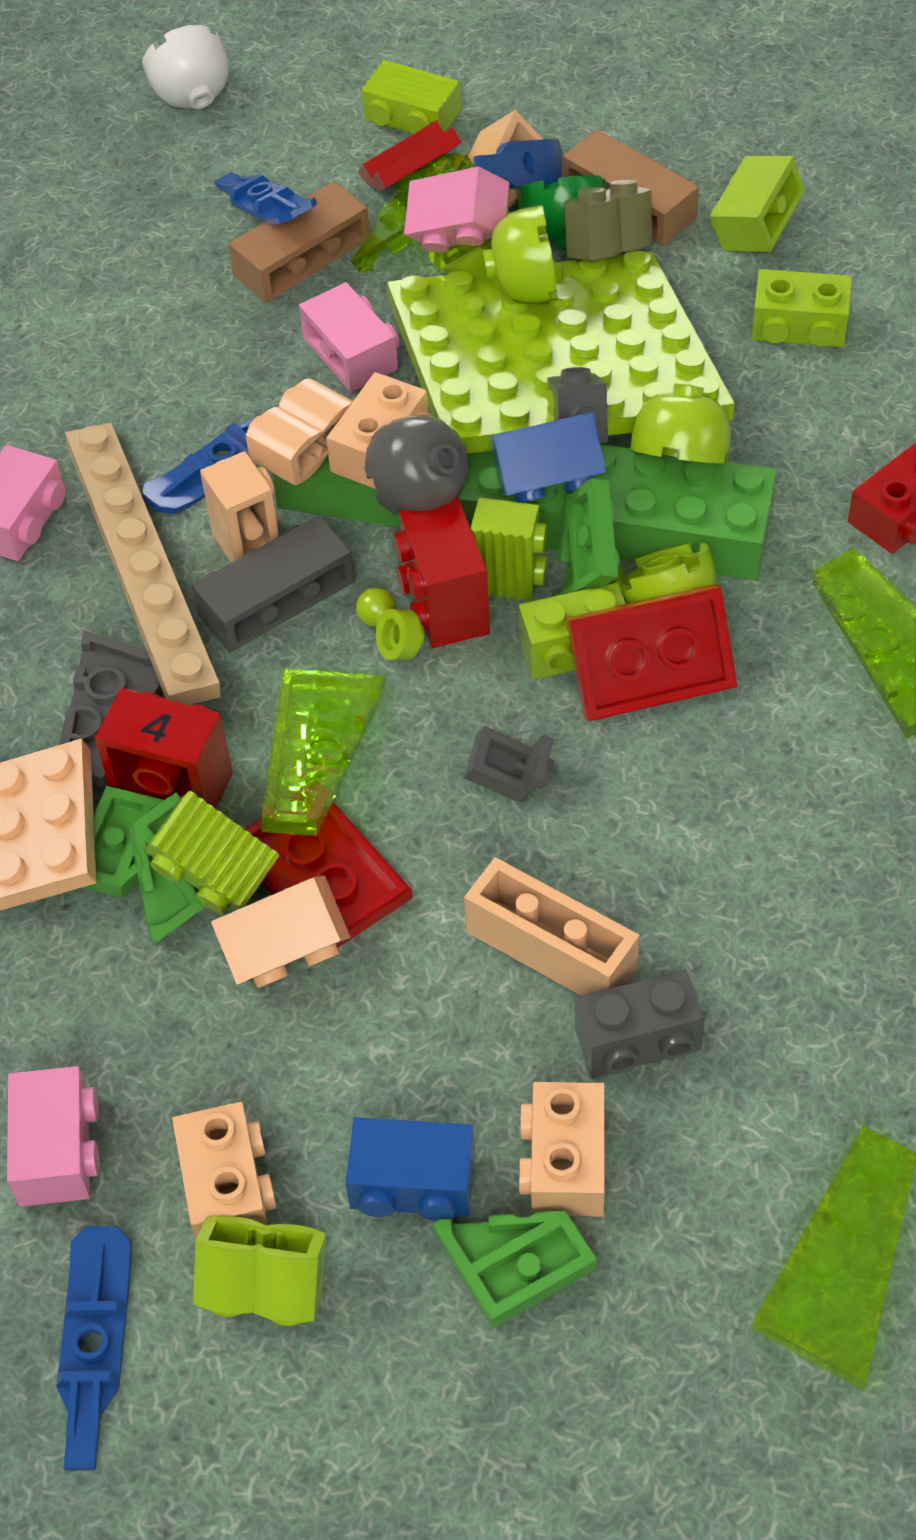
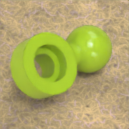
(397, 630)

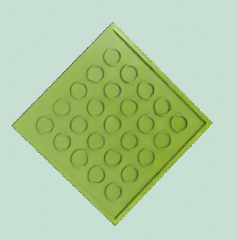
(492, 355)

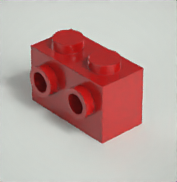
(887, 503)

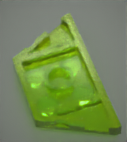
(392, 216)

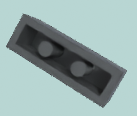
(274, 583)

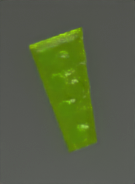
(877, 626)
(313, 744)
(840, 1269)

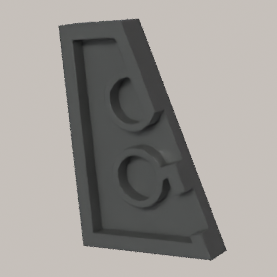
(102, 671)

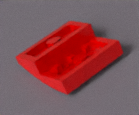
(408, 156)

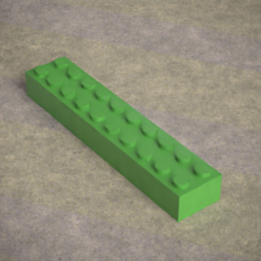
(654, 499)

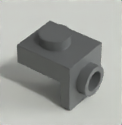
(580, 393)
(509, 765)

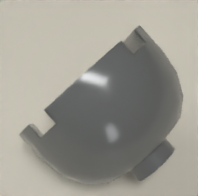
(416, 464)

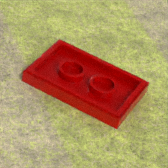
(652, 652)
(355, 871)

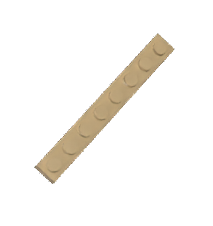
(142, 566)

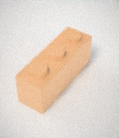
(549, 931)

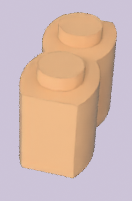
(294, 434)

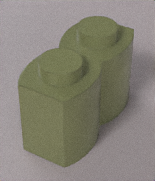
(608, 221)

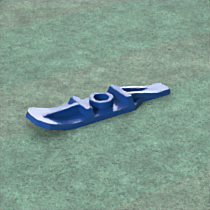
(525, 162)
(263, 198)
(183, 484)
(98, 1306)

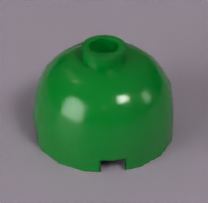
(552, 199)

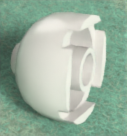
(188, 67)

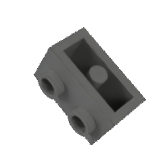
(639, 1023)

